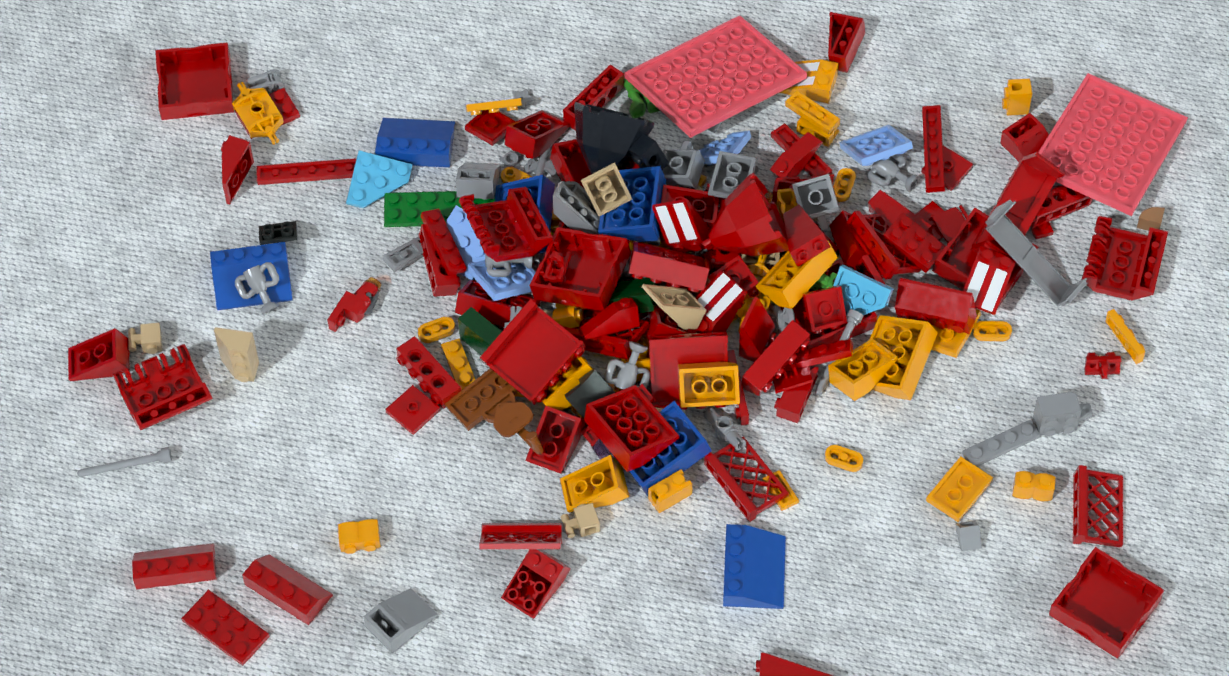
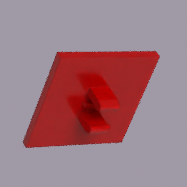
(793, 379)

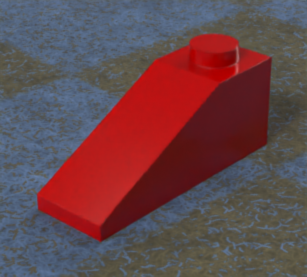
(796, 157)
(614, 318)
(793, 401)

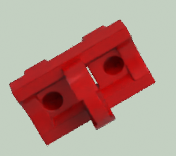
(561, 262)
(1109, 364)

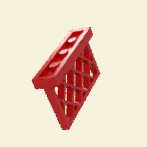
(879, 252)
(608, 345)
(734, 490)
(1081, 502)
(521, 536)

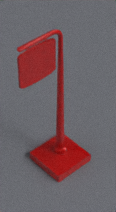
(948, 224)

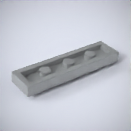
(1001, 443)

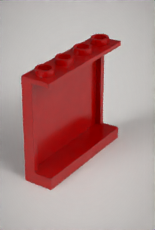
(671, 350)
(532, 352)

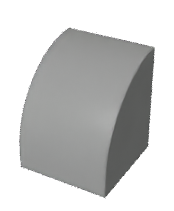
(968, 535)

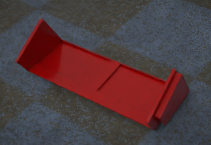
(1028, 188)

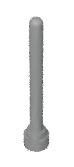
(854, 317)
(163, 455)

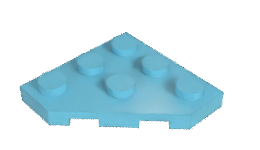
(375, 177)
(861, 291)

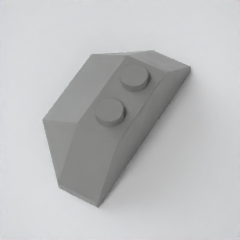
(575, 208)

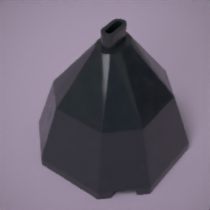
(607, 135)

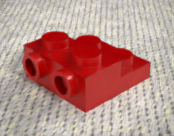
(742, 275)
(824, 309)

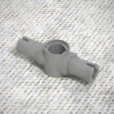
(724, 429)

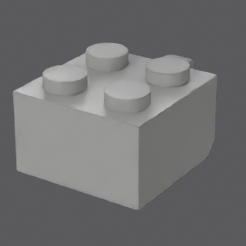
(684, 166)
(817, 199)
(1059, 413)

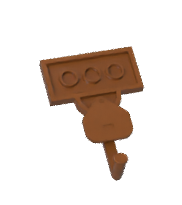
(494, 401)

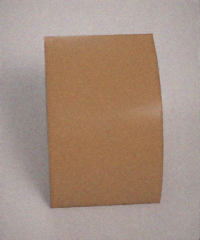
(1151, 218)

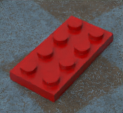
(225, 627)

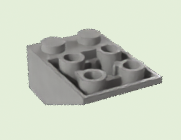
(477, 180)
(398, 619)

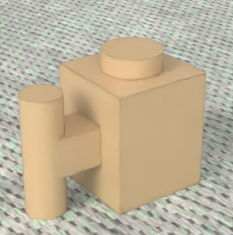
(149, 338)
(584, 520)

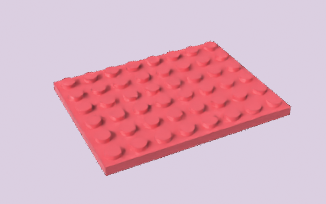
(715, 76)
(1111, 143)

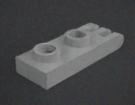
(404, 254)

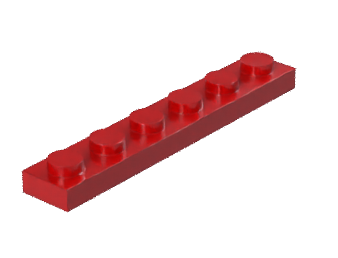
(933, 149)
(305, 171)

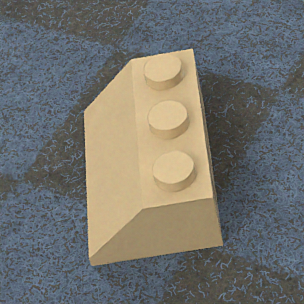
(238, 353)

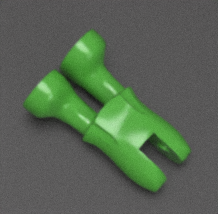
(638, 107)

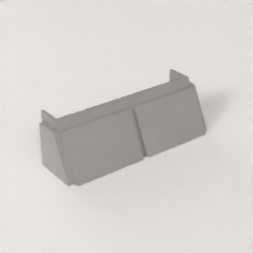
(1030, 258)

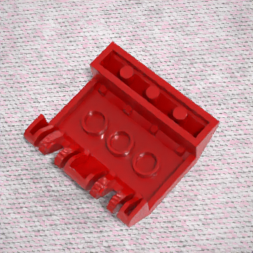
(508, 227)
(1124, 261)
(162, 390)

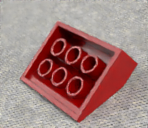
(668, 266)
(630, 427)

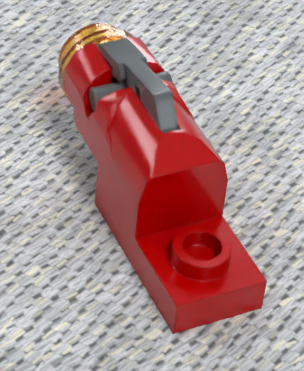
(355, 305)

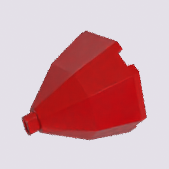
(748, 222)

